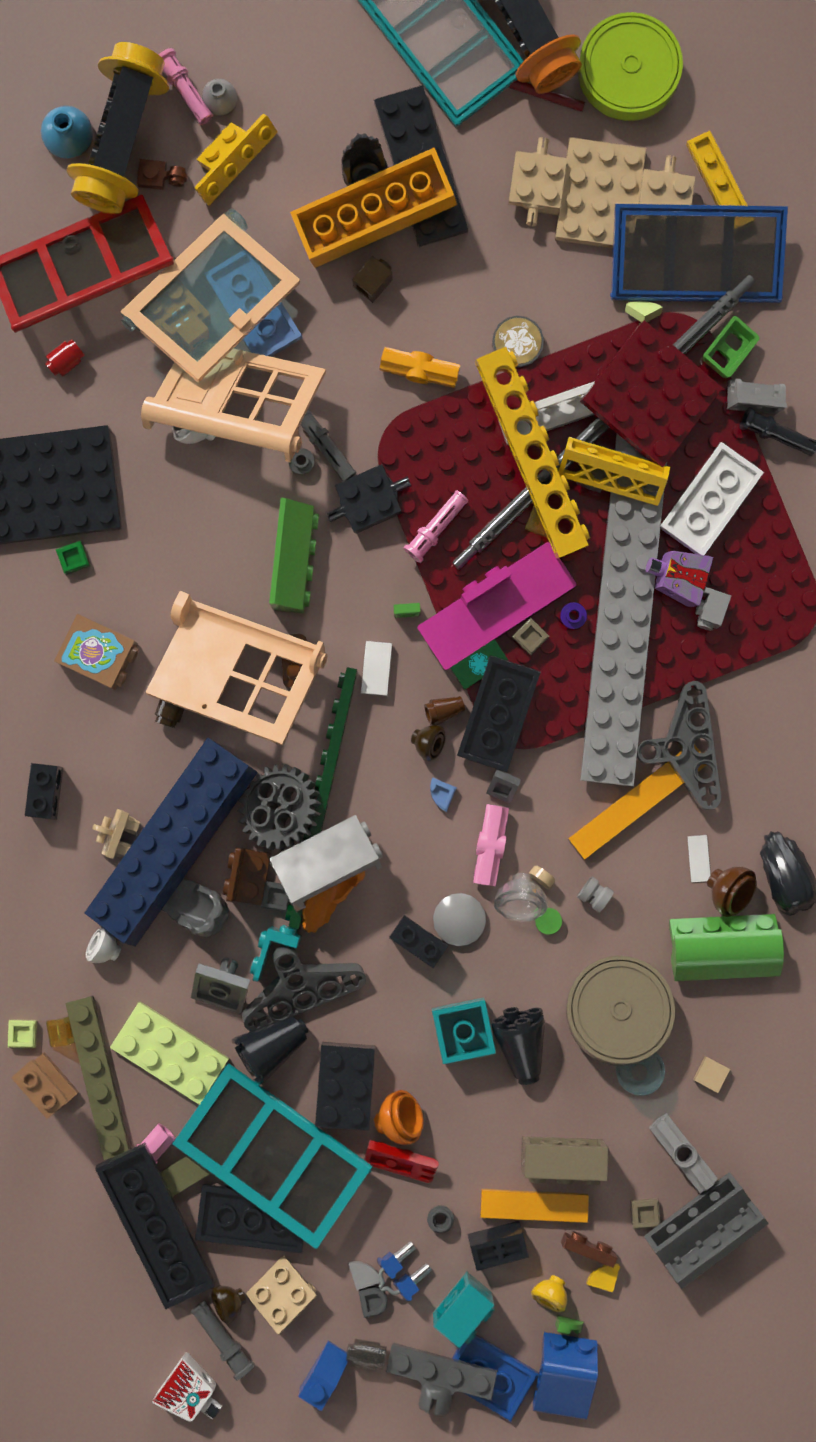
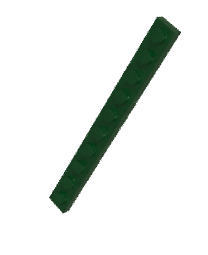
(329, 760)

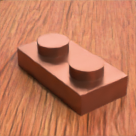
(578, 1243)

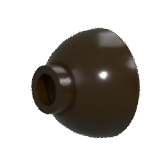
(429, 741)
(227, 1302)

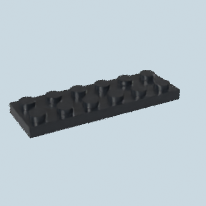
(409, 132)
(155, 1225)

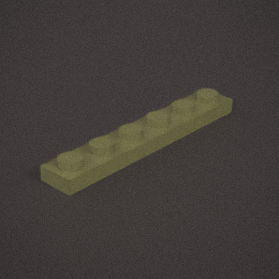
(98, 1077)

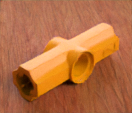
(419, 367)

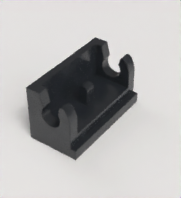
(498, 1245)

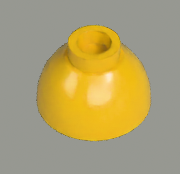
(551, 1294)

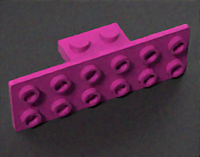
(496, 605)

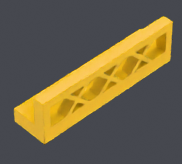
(614, 462)

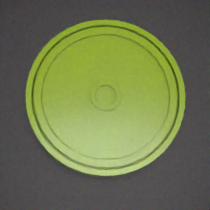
(630, 66)

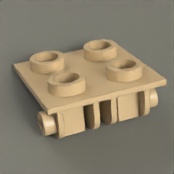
(281, 1294)

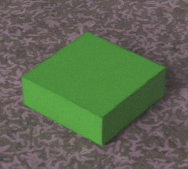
(406, 610)

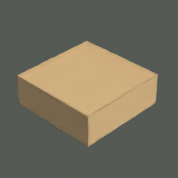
(711, 1074)

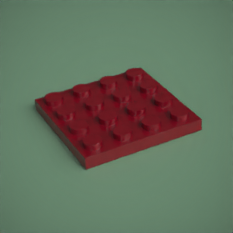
(651, 394)

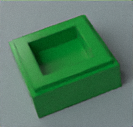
(72, 557)

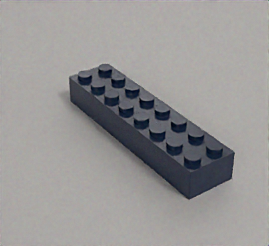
(170, 843)

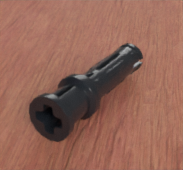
(768, 428)

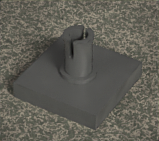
(221, 986)

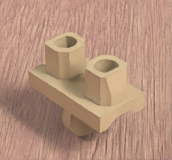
(120, 823)

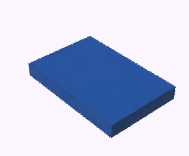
(512, 1378)

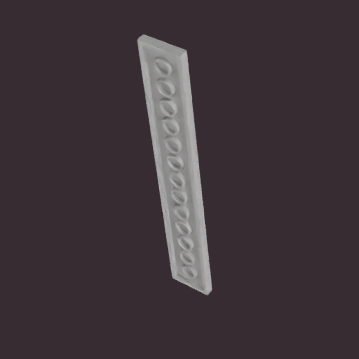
(621, 635)

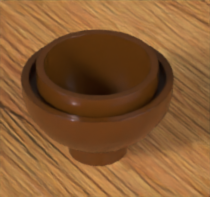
(732, 889)

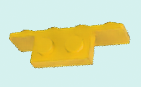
(230, 155)

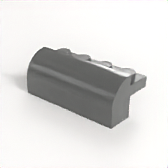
(706, 1230)

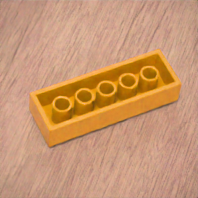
(374, 208)

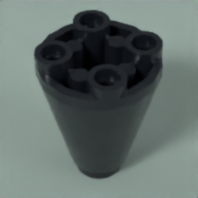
(521, 1041)

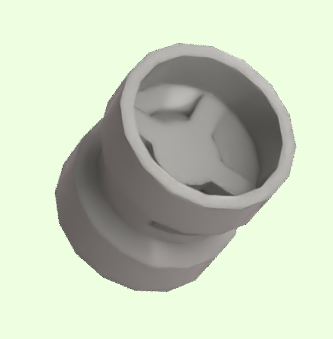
(595, 894)

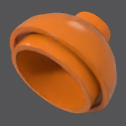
(400, 1118)

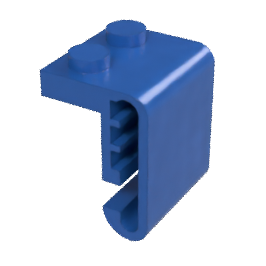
(566, 1376)

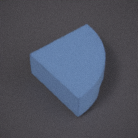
(441, 793)

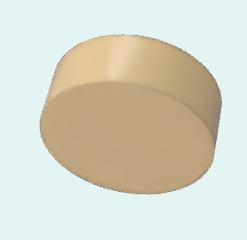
(542, 877)

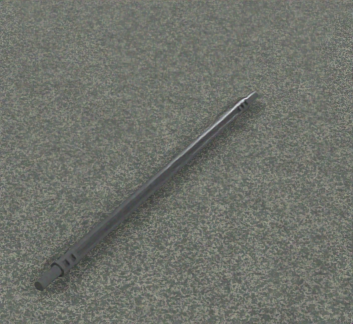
(598, 427)

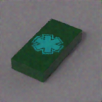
(472, 668)

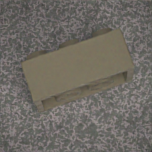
(564, 1159)

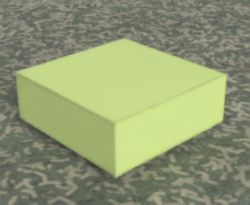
(22, 1033)

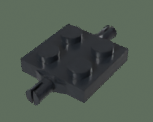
(369, 499)

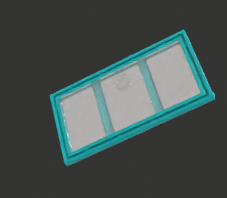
(450, 50)

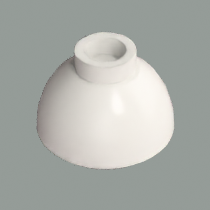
(102, 947)

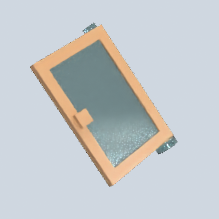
(210, 296)

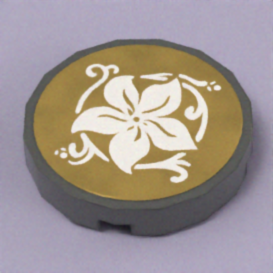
(521, 337)

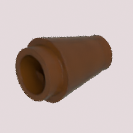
(443, 709)

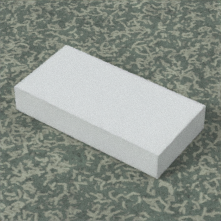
(376, 668)

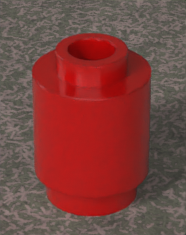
(64, 358)

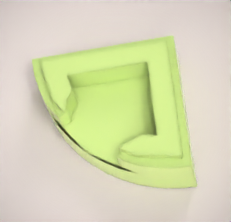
(643, 310)

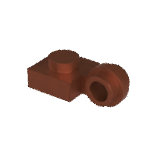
(153, 174)

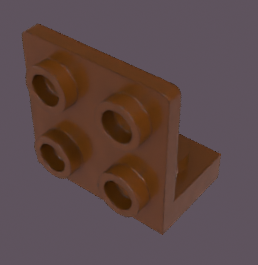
(247, 876)

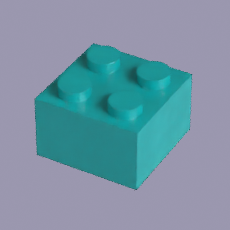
(463, 1030)
(463, 1310)

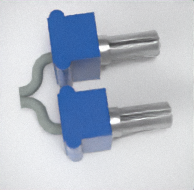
(391, 1265)

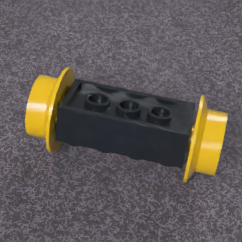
(134, 76)

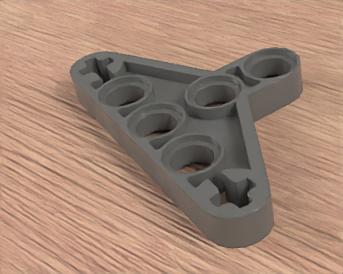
(689, 760)
(312, 980)

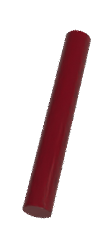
(549, 96)

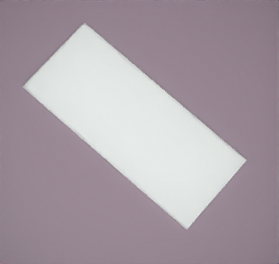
(699, 858)

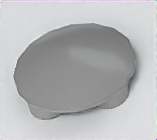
(459, 919)

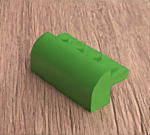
(726, 947)

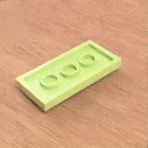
(169, 1052)

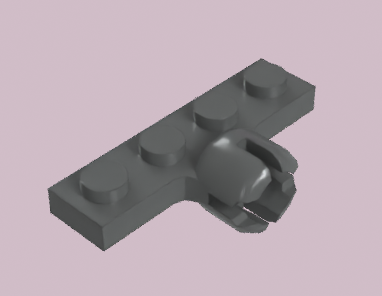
(440, 1377)

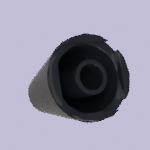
(270, 1046)

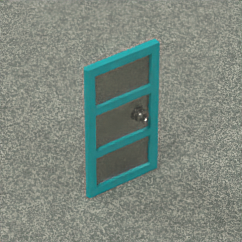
(272, 1155)

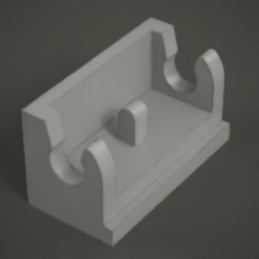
(760, 397)

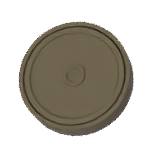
(620, 1010)

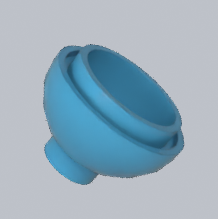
(70, 140)

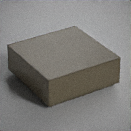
(530, 636)
(645, 1213)

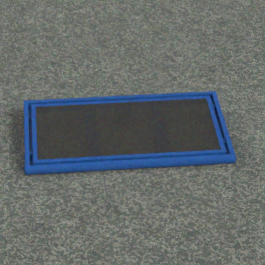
(697, 252)

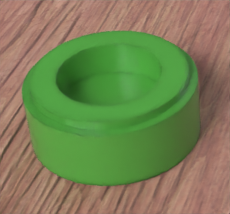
(549, 922)

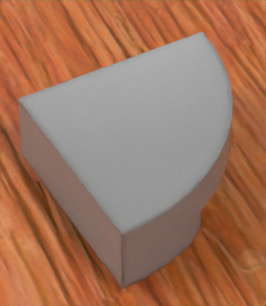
(363, 1274)

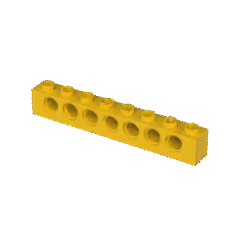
(506, 361)

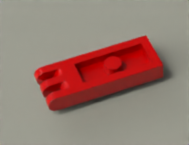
(401, 1161)

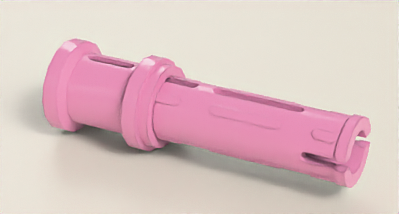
(178, 77)
(430, 538)

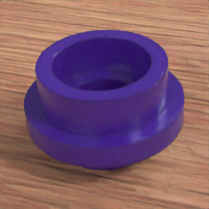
(569, 623)

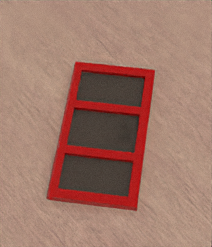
(80, 263)

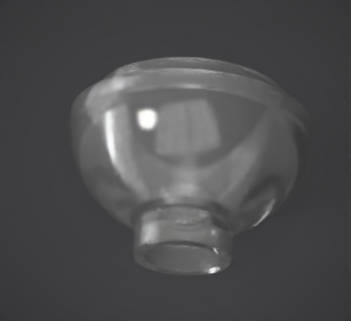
(521, 899)

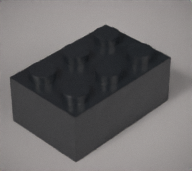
(345, 1086)

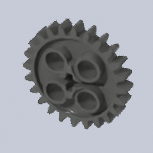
(300, 810)

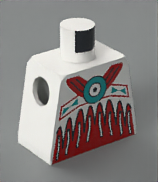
(188, 1391)

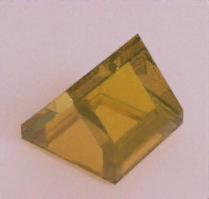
(60, 1032)

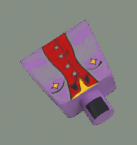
(681, 576)

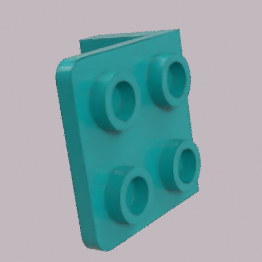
(284, 935)

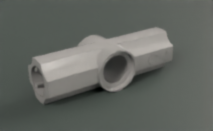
(692, 1166)

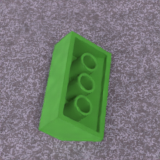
(292, 556)

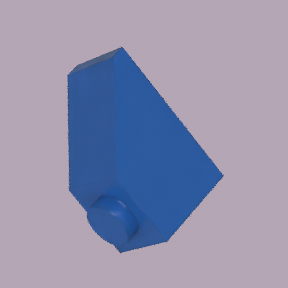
(323, 1376)

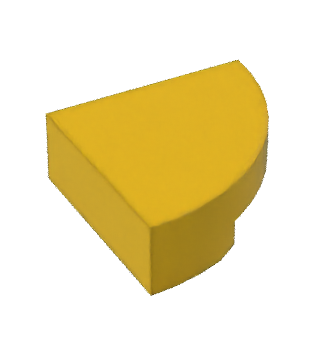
(604, 1277)

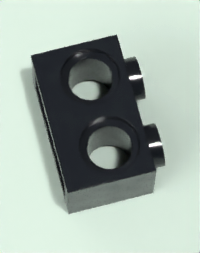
(43, 791)
(418, 941)

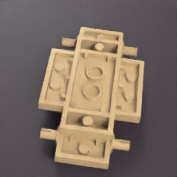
(589, 185)

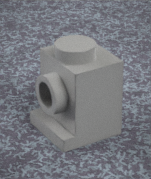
(712, 609)

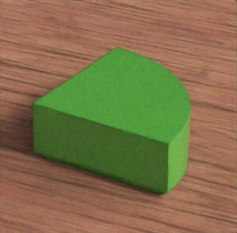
(566, 1325)

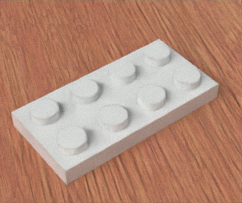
(711, 499)

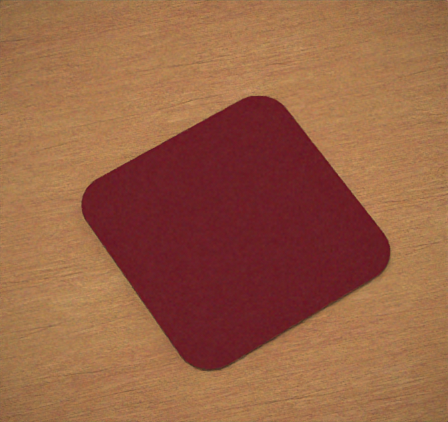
(755, 557)

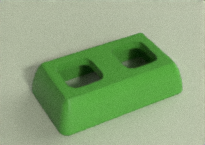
(735, 358)

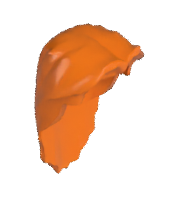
(322, 905)

